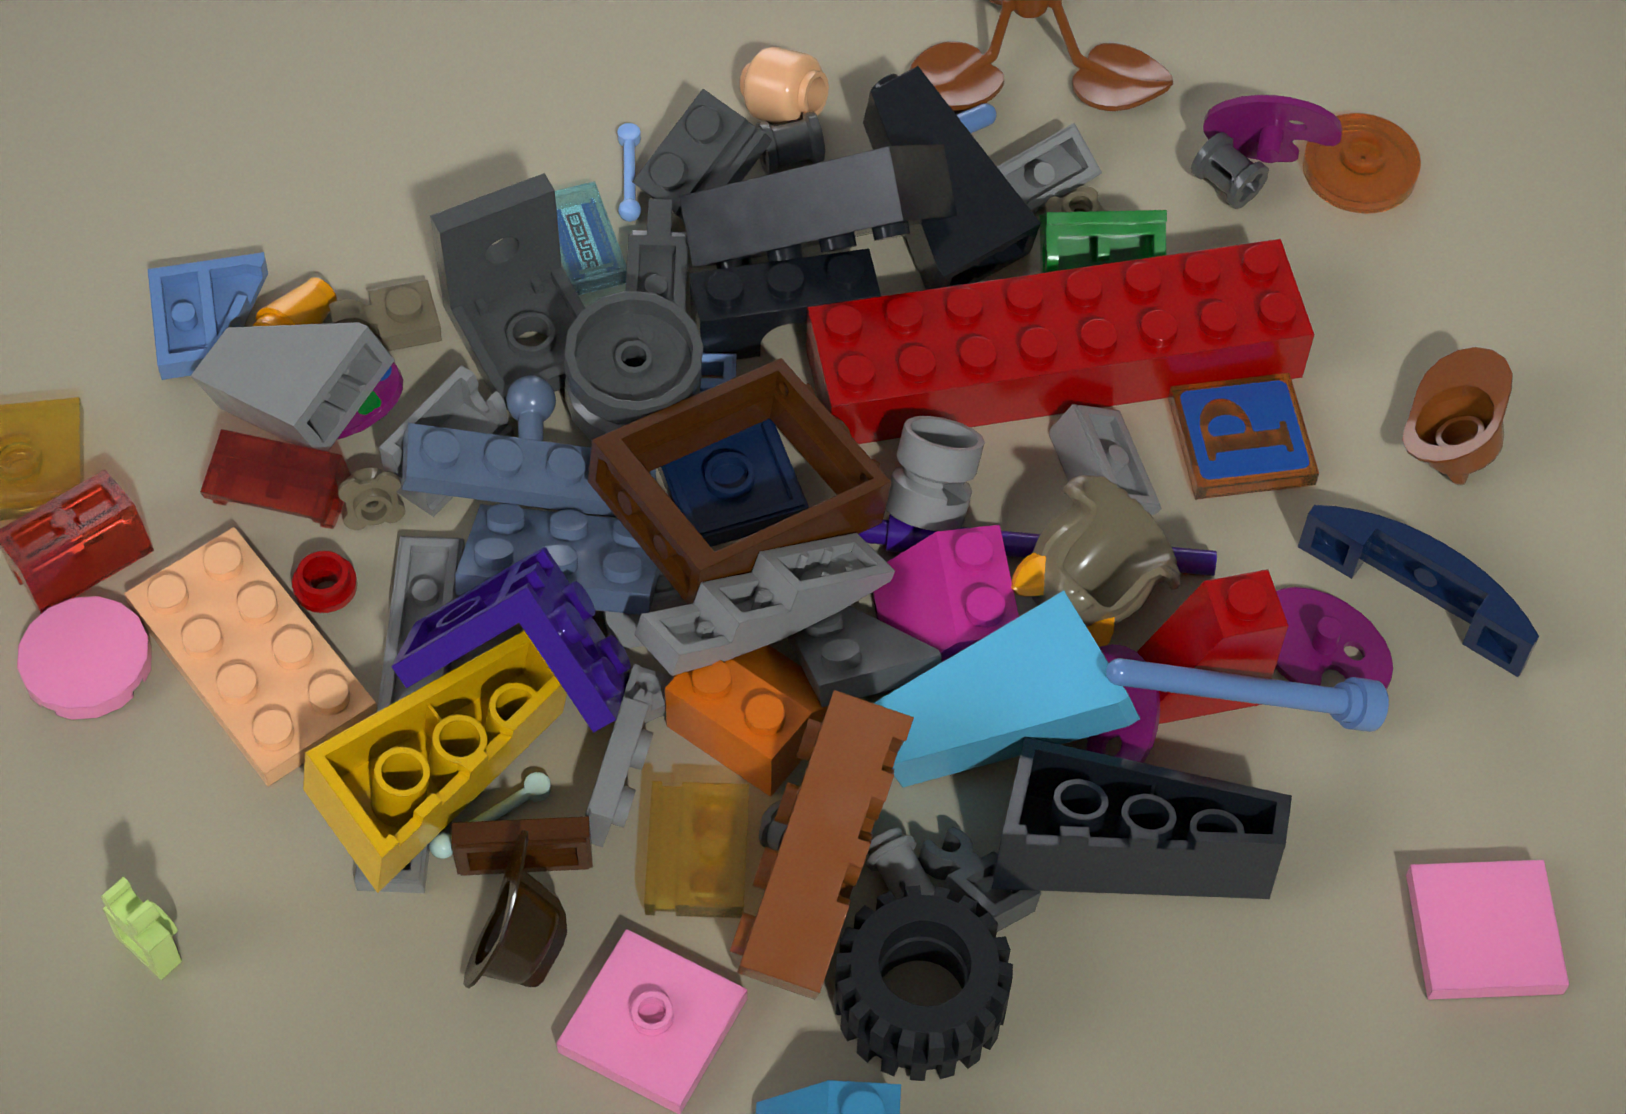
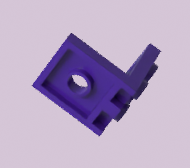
(552, 615)

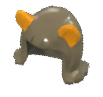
(1101, 554)

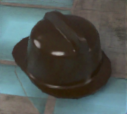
(522, 931)

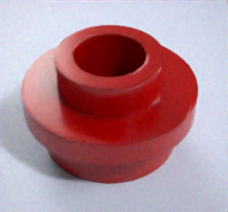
(320, 568)

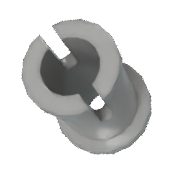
(897, 864)

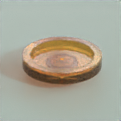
(1368, 169)

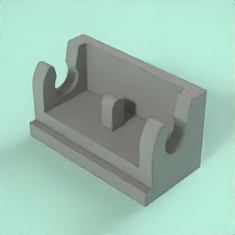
(452, 406)

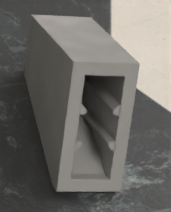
(295, 378)

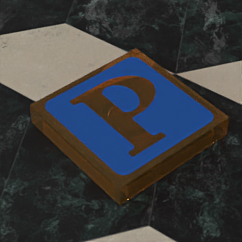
(1243, 436)

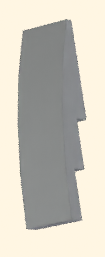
(751, 610)

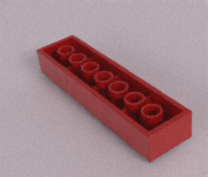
(1058, 339)

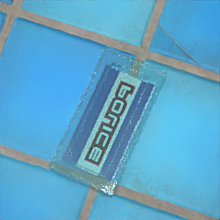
(587, 240)

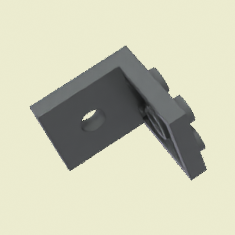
(507, 286)

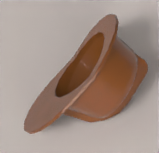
(1460, 413)

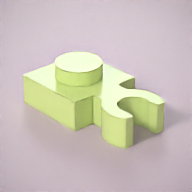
(142, 928)

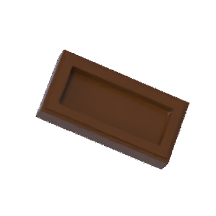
(552, 845)

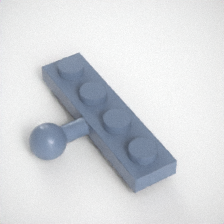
(504, 467)

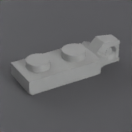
(626, 748)

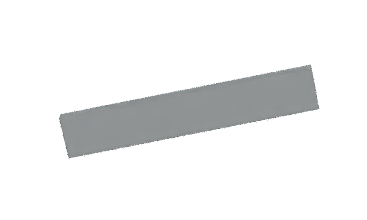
(421, 586)

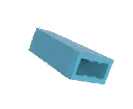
(1024, 680)

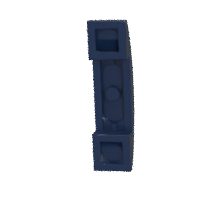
(1430, 568)

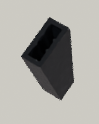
(991, 218)

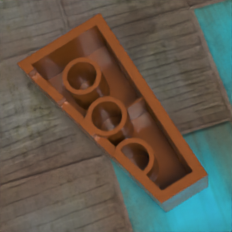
(822, 845)

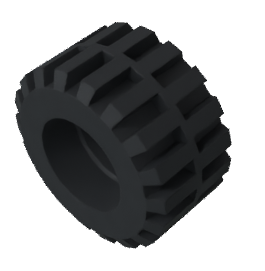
(934, 932)

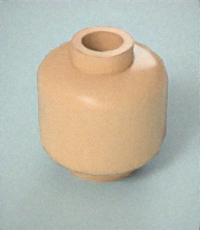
(783, 85)

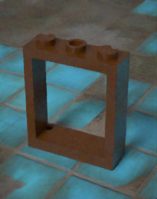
(626, 456)

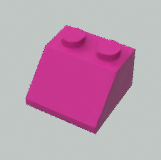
(950, 589)

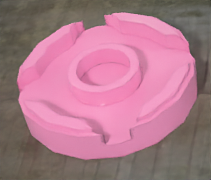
(84, 657)

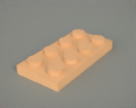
(250, 654)

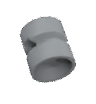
(936, 463)

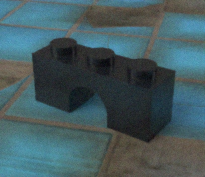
(748, 301)

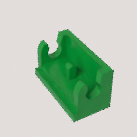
(1100, 238)

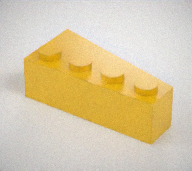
(429, 755)

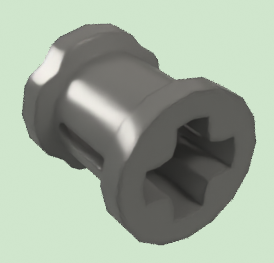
(793, 142)
(1229, 170)

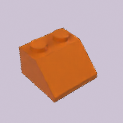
(746, 714)

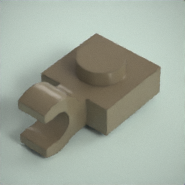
(396, 315)

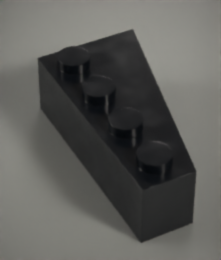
(819, 205)
(1136, 829)

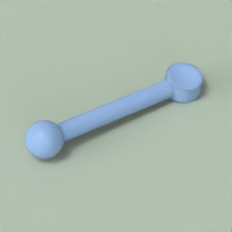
(629, 137)

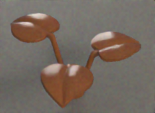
(1108, 80)

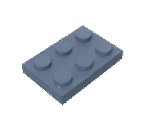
(585, 547)

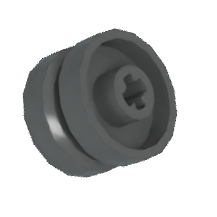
(629, 360)

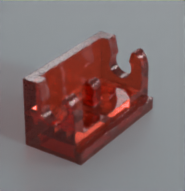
(276, 477)
(74, 541)

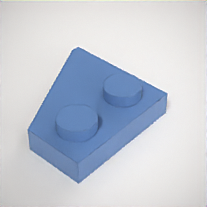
(197, 304)

